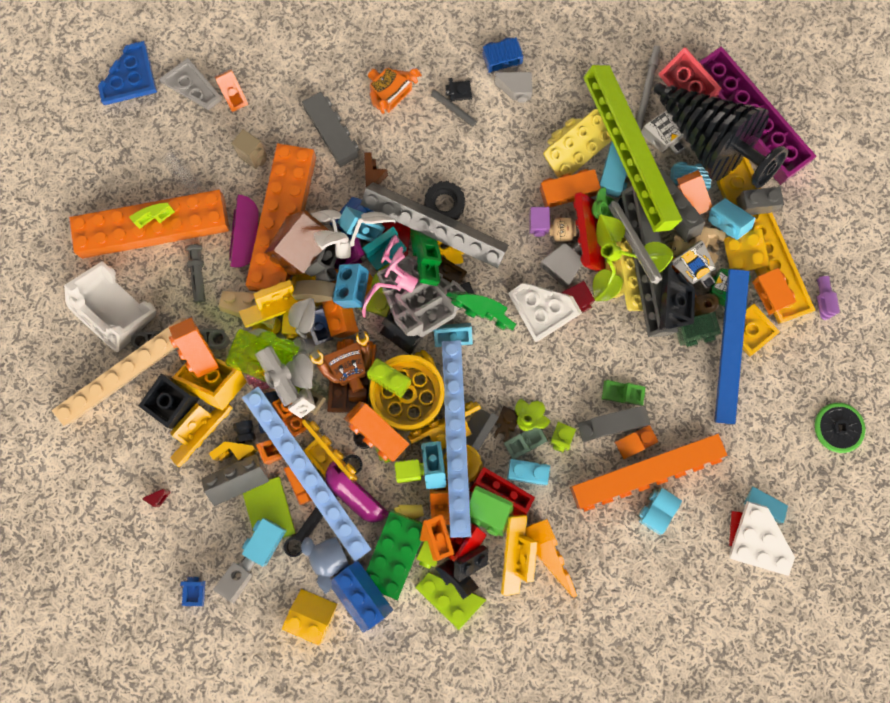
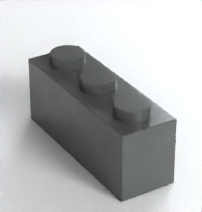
(235, 479)

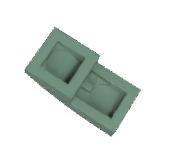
(525, 442)

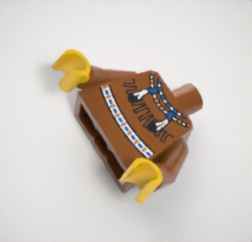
(347, 364)

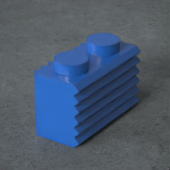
(502, 54)

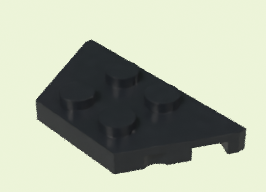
(676, 300)

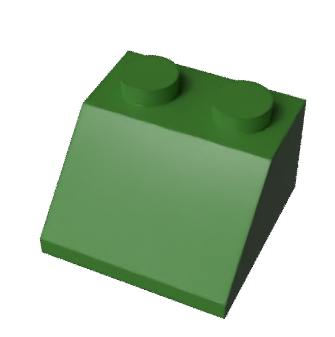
(490, 511)

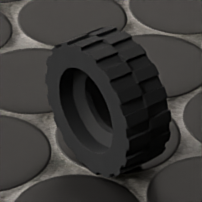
(450, 189)

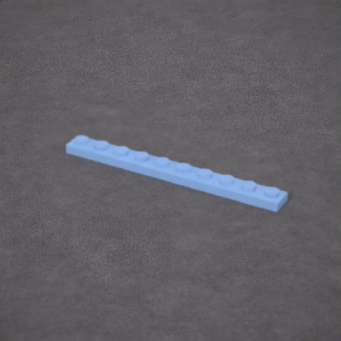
(456, 440)
(307, 474)

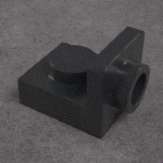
(458, 90)

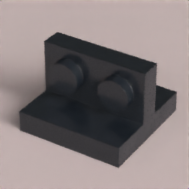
(397, 336)

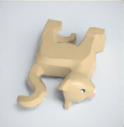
(708, 236)

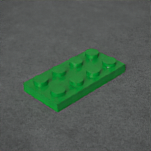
(395, 554)

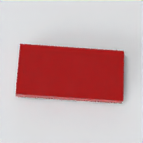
(587, 226)

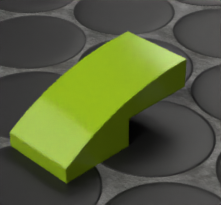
(158, 211)

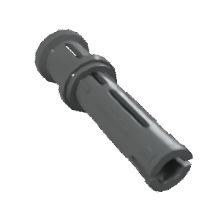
(195, 264)

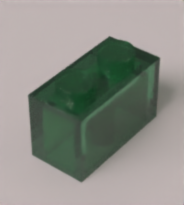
(704, 328)

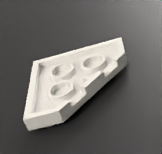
(543, 309)
(761, 541)

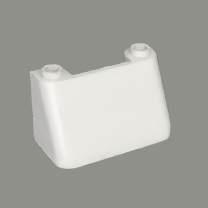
(107, 306)

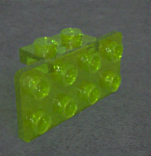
(246, 345)

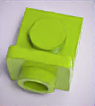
(562, 437)

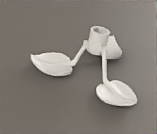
(340, 239)

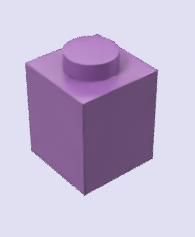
(539, 221)

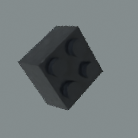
(168, 401)

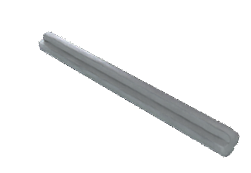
(635, 243)

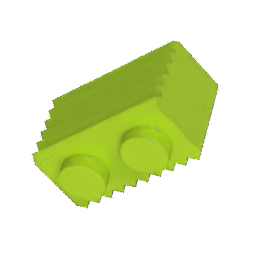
(389, 378)
(409, 471)

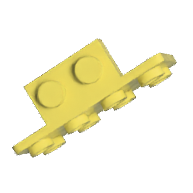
(576, 143)
(626, 270)

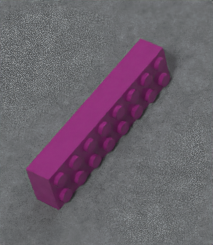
(739, 88)

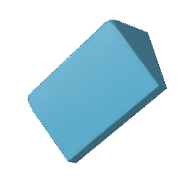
(453, 332)
(776, 507)

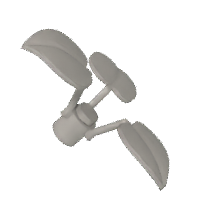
(302, 318)

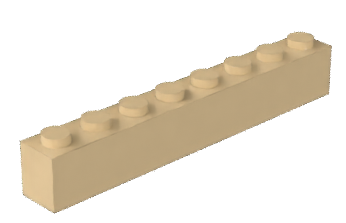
(115, 377)

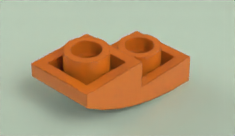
(291, 420)

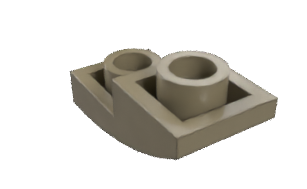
(316, 289)

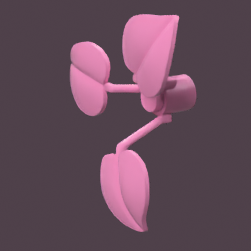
(403, 279)

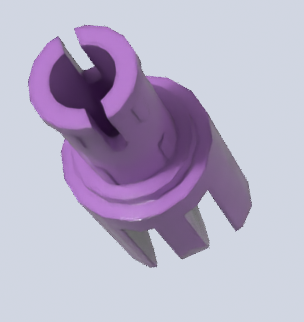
(827, 299)

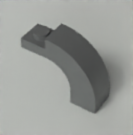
(614, 423)

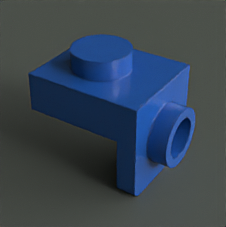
(193, 592)

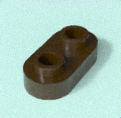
(700, 304)

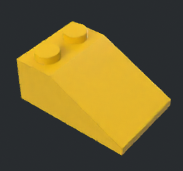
(215, 387)

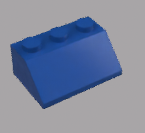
(360, 596)

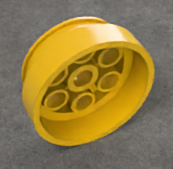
(412, 367)

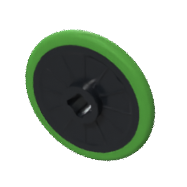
(827, 427)

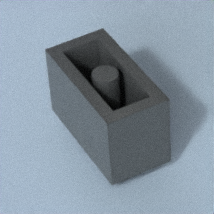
(761, 200)

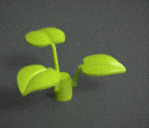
(612, 230)

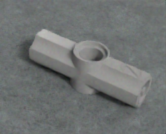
(277, 375)

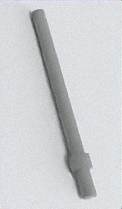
(653, 63)

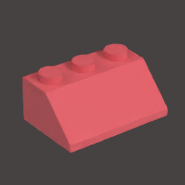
(689, 74)

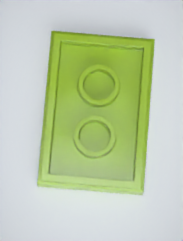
(270, 503)

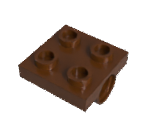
(342, 399)

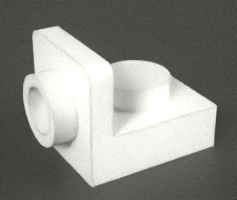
(304, 404)

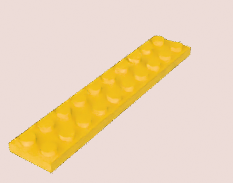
(777, 250)

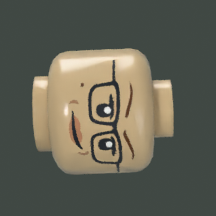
(563, 229)

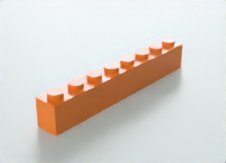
(648, 471)

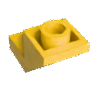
(240, 451)

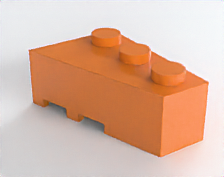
(376, 431)

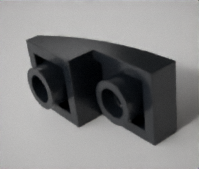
(464, 587)

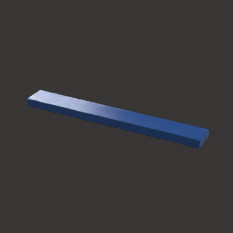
(731, 346)

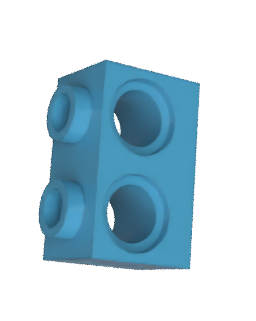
(351, 286)

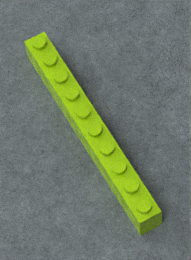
(632, 149)

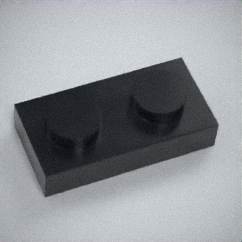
(470, 562)

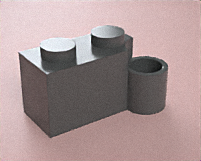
(324, 265)

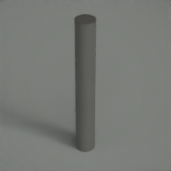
(455, 109)

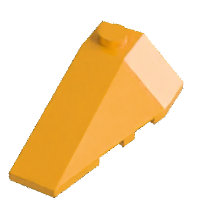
(548, 555)

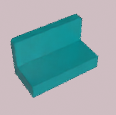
(376, 248)

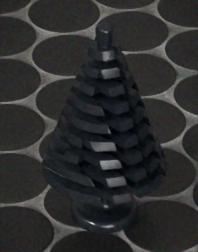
(721, 132)

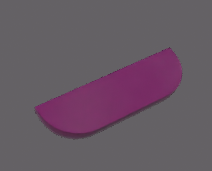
(243, 231)
(354, 495)

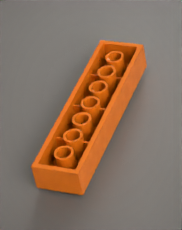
(284, 196)
(115, 232)

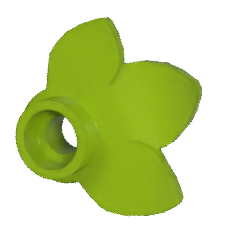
(531, 412)

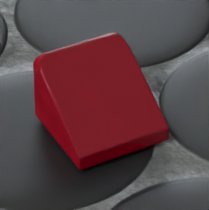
(157, 498)

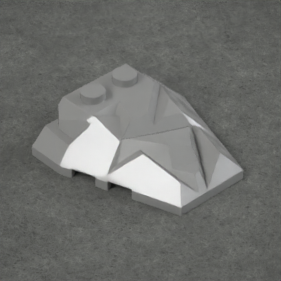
(425, 306)

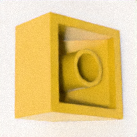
(309, 617)

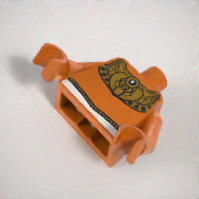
(390, 87)

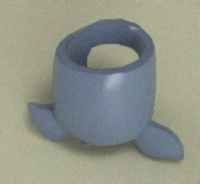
(325, 559)

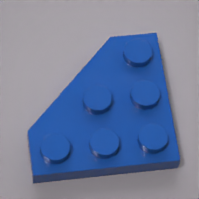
(128, 76)

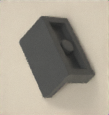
(480, 427)

